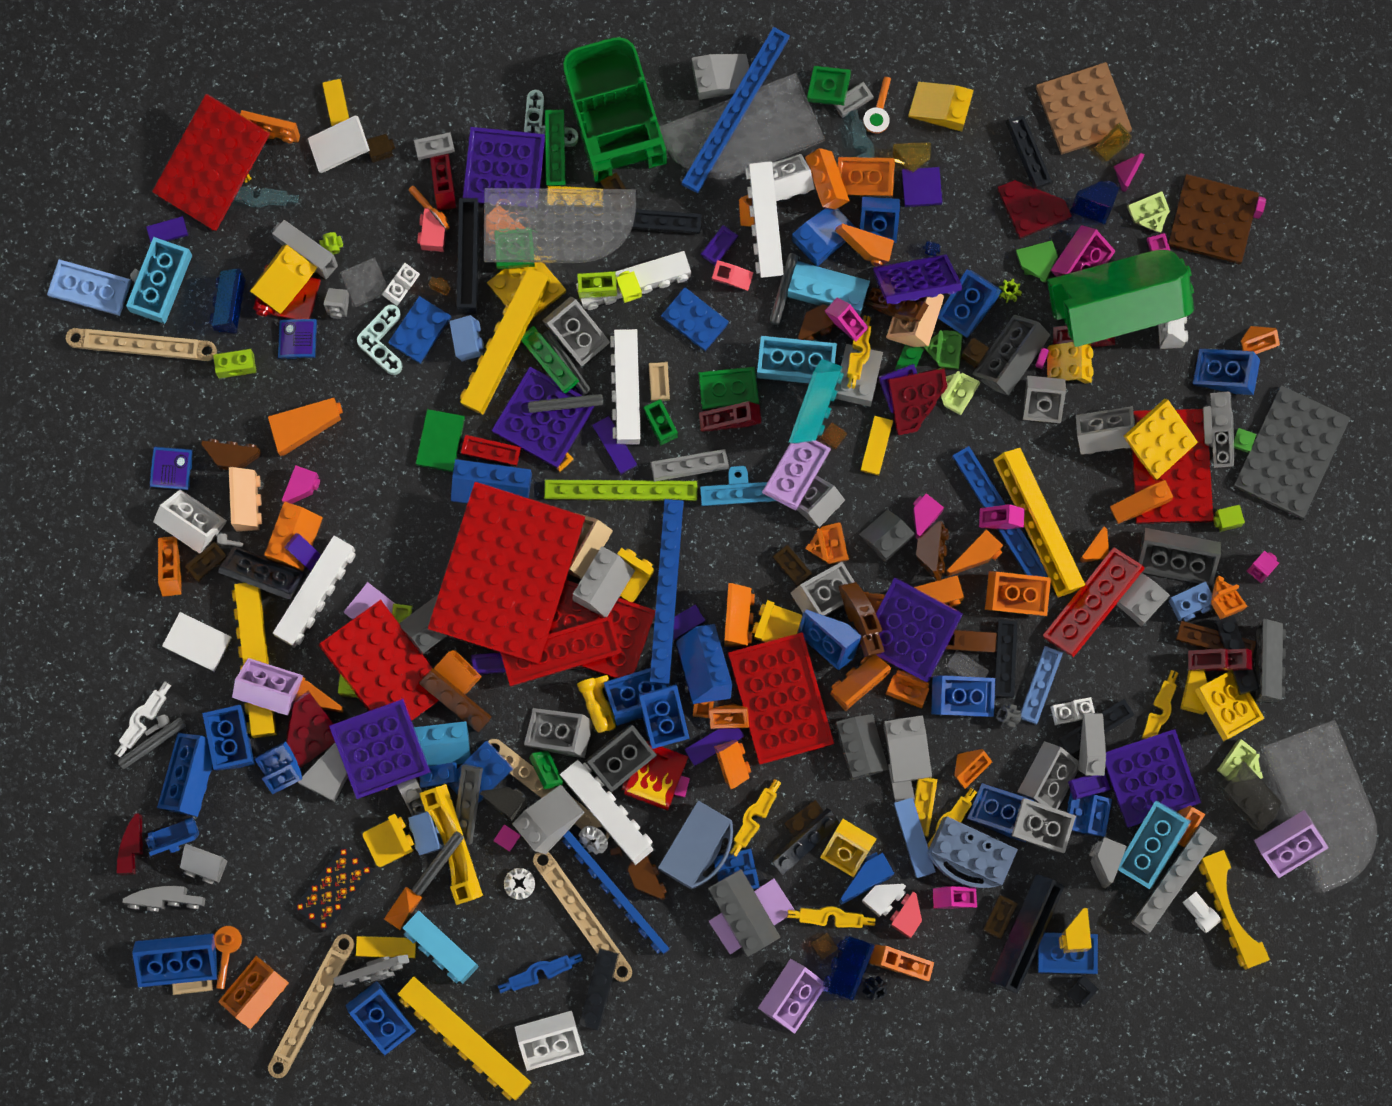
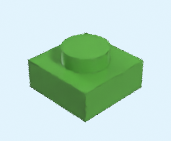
(1244, 440)

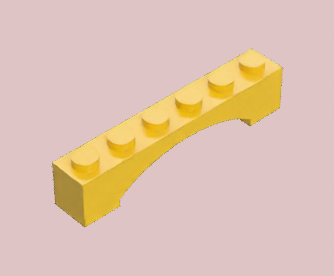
(441, 809)
(1249, 951)

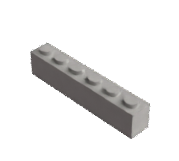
(1173, 880)

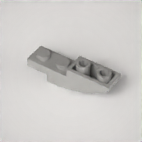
(1222, 429)
(156, 897)

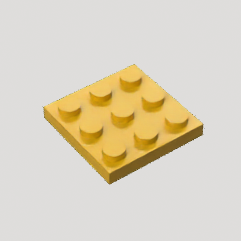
(509, 279)
(1160, 439)
(1226, 708)

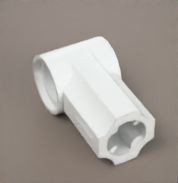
(1204, 916)

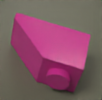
(846, 318)
(301, 485)
(925, 513)
(1002, 517)
(1263, 566)
(954, 897)

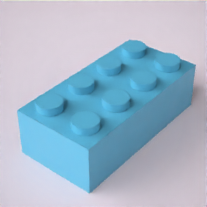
(159, 280)
(792, 358)
(1153, 844)
(444, 951)

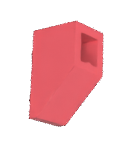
(433, 233)
(732, 275)
(909, 916)

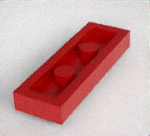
(490, 450)

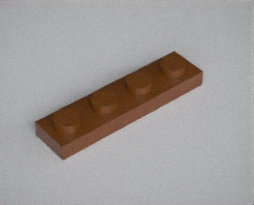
(1205, 637)
(455, 700)

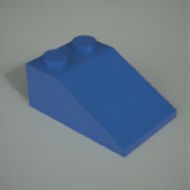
(818, 235)
(970, 305)
(1227, 370)
(830, 638)
(963, 696)
(663, 716)
(996, 809)
(872, 873)
(380, 1018)

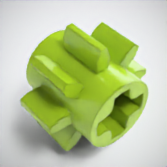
(331, 242)
(1008, 295)

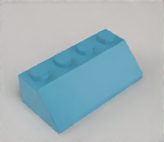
(823, 286)

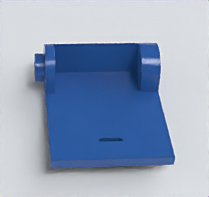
(172, 836)

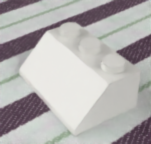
(792, 177)
(189, 521)
(549, 1040)

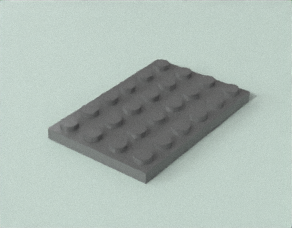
(1291, 452)

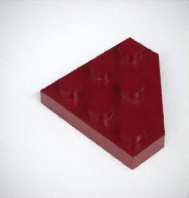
(1032, 208)
(915, 397)
(308, 729)

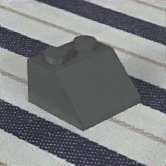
(887, 535)

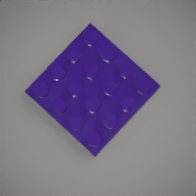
(502, 161)
(917, 279)
(542, 433)
(914, 629)
(380, 748)
(1150, 773)

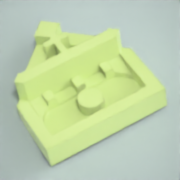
(1150, 212)
(959, 391)
(1240, 752)

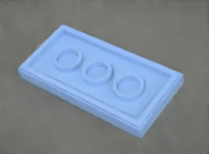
(89, 287)

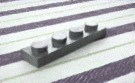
(468, 800)

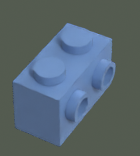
(466, 338)
(1191, 602)
(425, 834)

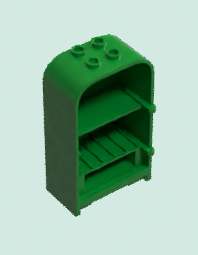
(613, 107)
(1122, 296)

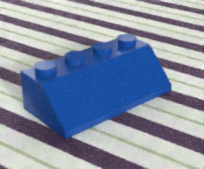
(501, 477)
(704, 665)
(186, 775)
(175, 960)

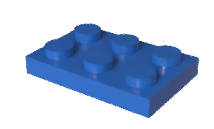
(695, 319)
(419, 329)
(493, 764)
(1053, 959)

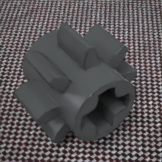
(1009, 715)

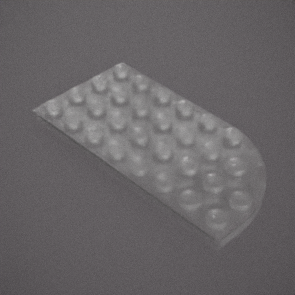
(772, 128)
(556, 224)
(1321, 779)

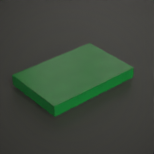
(727, 387)
(440, 440)

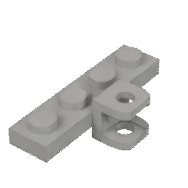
(375, 970)

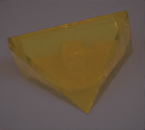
(1113, 142)
(912, 154)

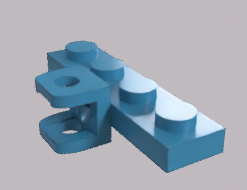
(737, 491)

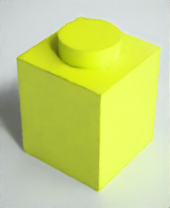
(628, 286)

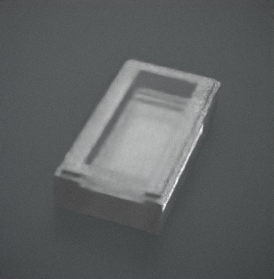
(966, 667)

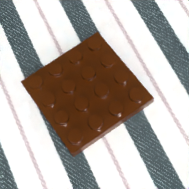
(1213, 219)

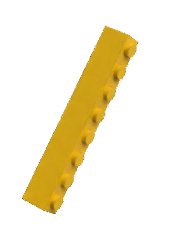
(505, 340)
(1039, 522)
(253, 646)
(462, 1036)

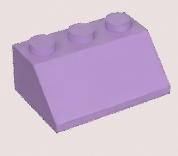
(267, 686)
(1291, 844)
(792, 996)

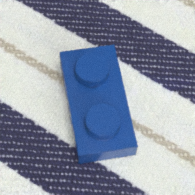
(439, 775)

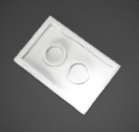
(338, 144)
(197, 641)

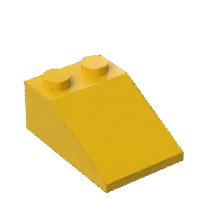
(941, 104)
(283, 278)

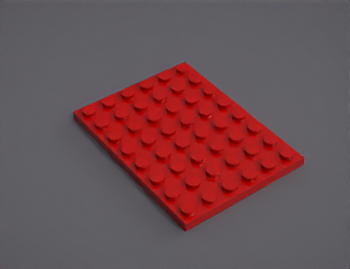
(506, 572)

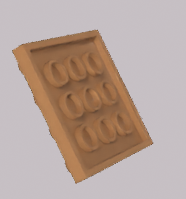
(1082, 107)

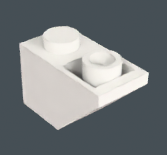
(882, 896)

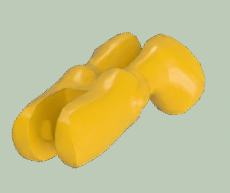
(596, 704)

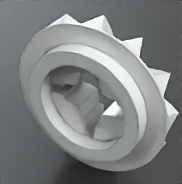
(589, 833)
(519, 893)

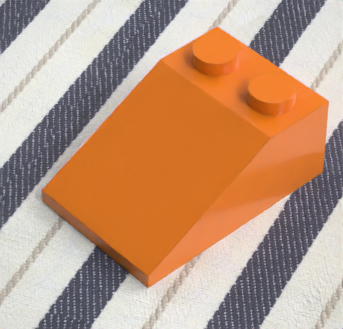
(1017, 593)
(732, 763)

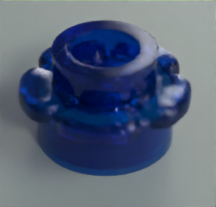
(932, 248)

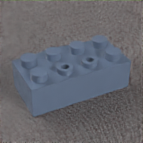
(698, 846)
(970, 854)

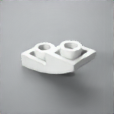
(400, 284)
(1071, 711)

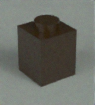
(380, 147)
(974, 352)

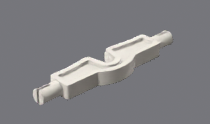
(136, 728)

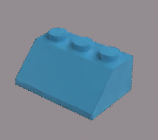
(444, 743)

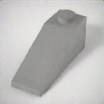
(1092, 745)

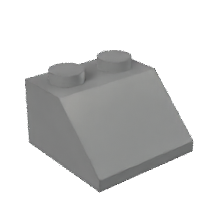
(1044, 399)
(820, 501)
(202, 863)

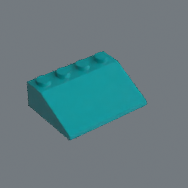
(816, 402)

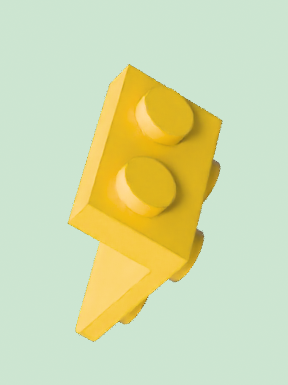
(1070, 362)
(641, 576)
(775, 623)
(388, 841)

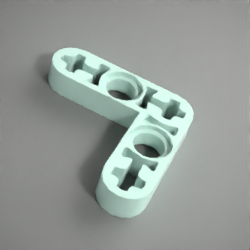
(541, 129)
(375, 337)

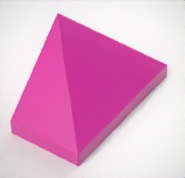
(1126, 170)

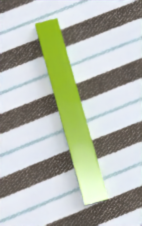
(620, 490)

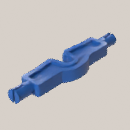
(550, 969)

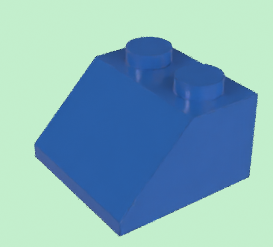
(880, 216)

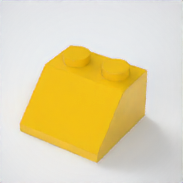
(848, 848)
(1077, 934)

